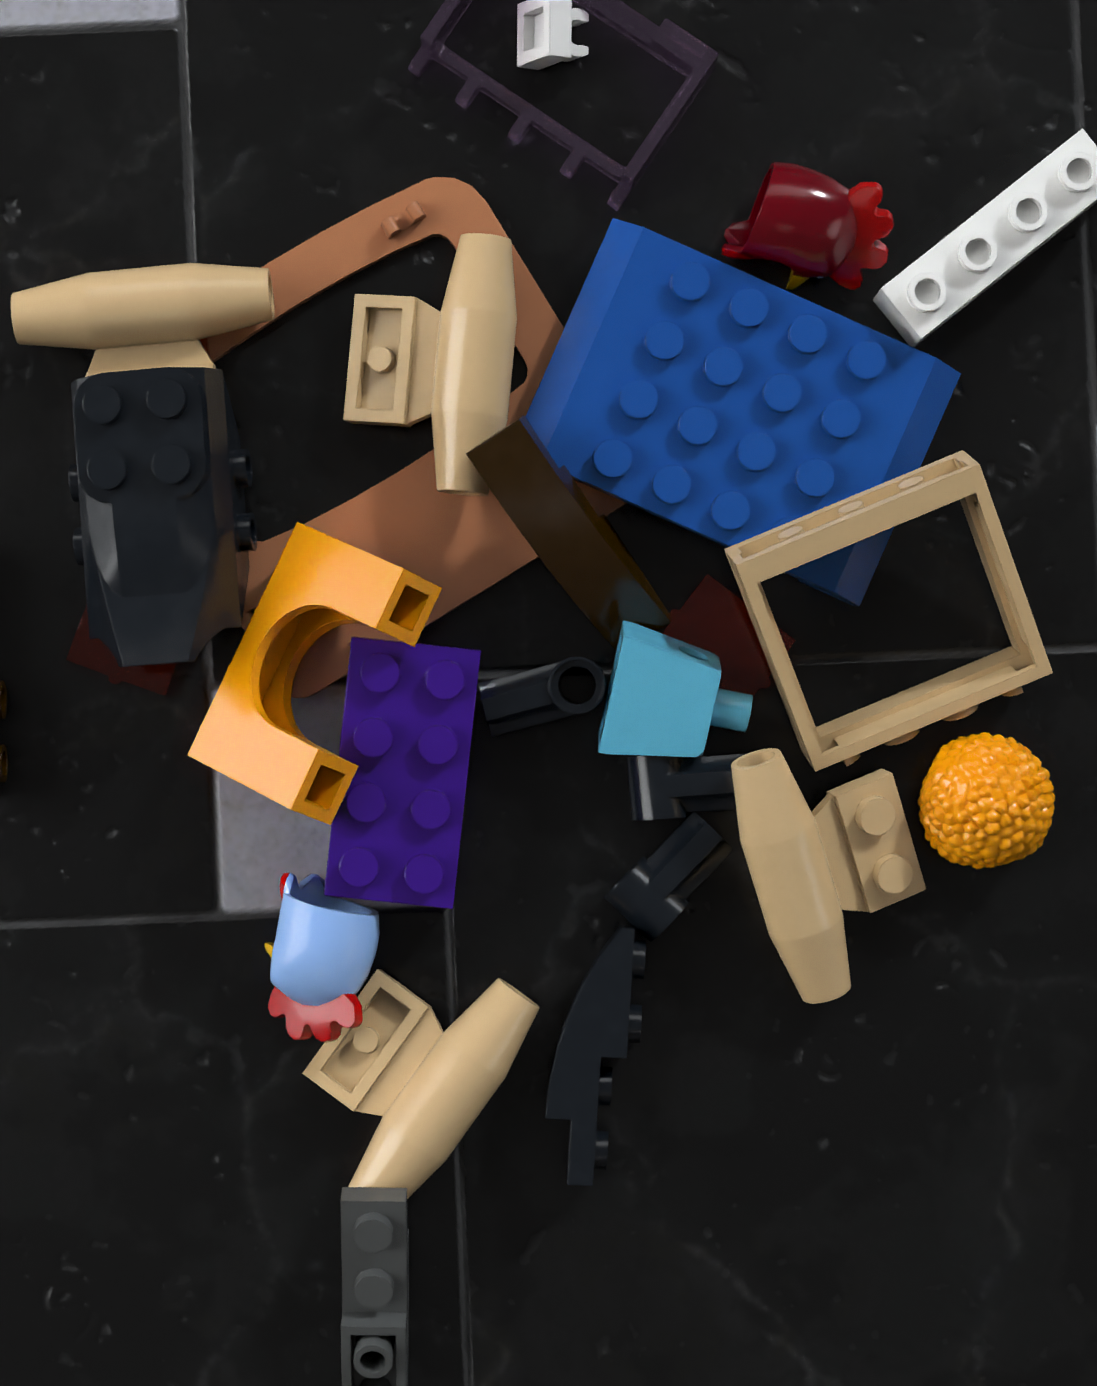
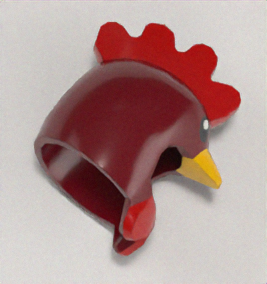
(813, 226)

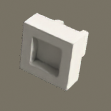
(546, 33)

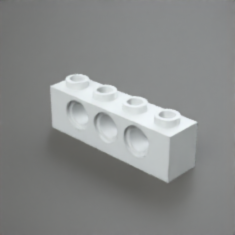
(992, 241)

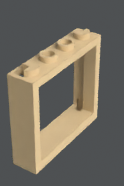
(855, 519)

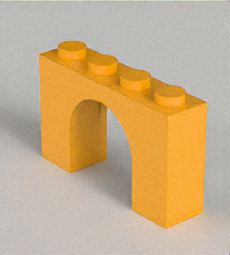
(251, 718)

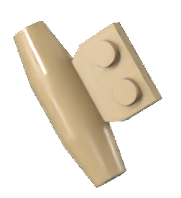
(144, 313)
(442, 364)
(817, 862)
(419, 1076)

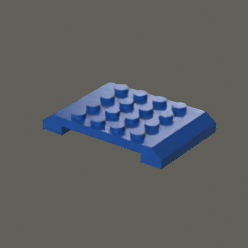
(731, 400)

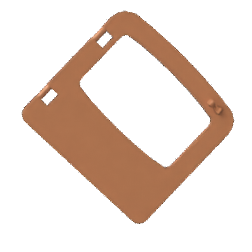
(440, 536)

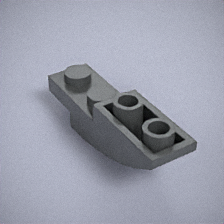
(374, 1286)

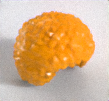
(986, 801)

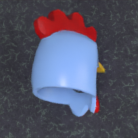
(319, 959)

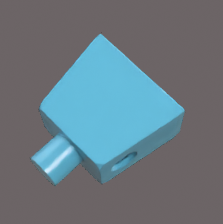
(665, 697)

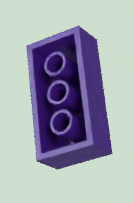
(411, 737)

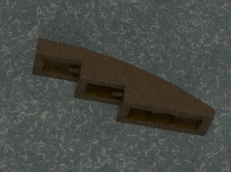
(567, 532)

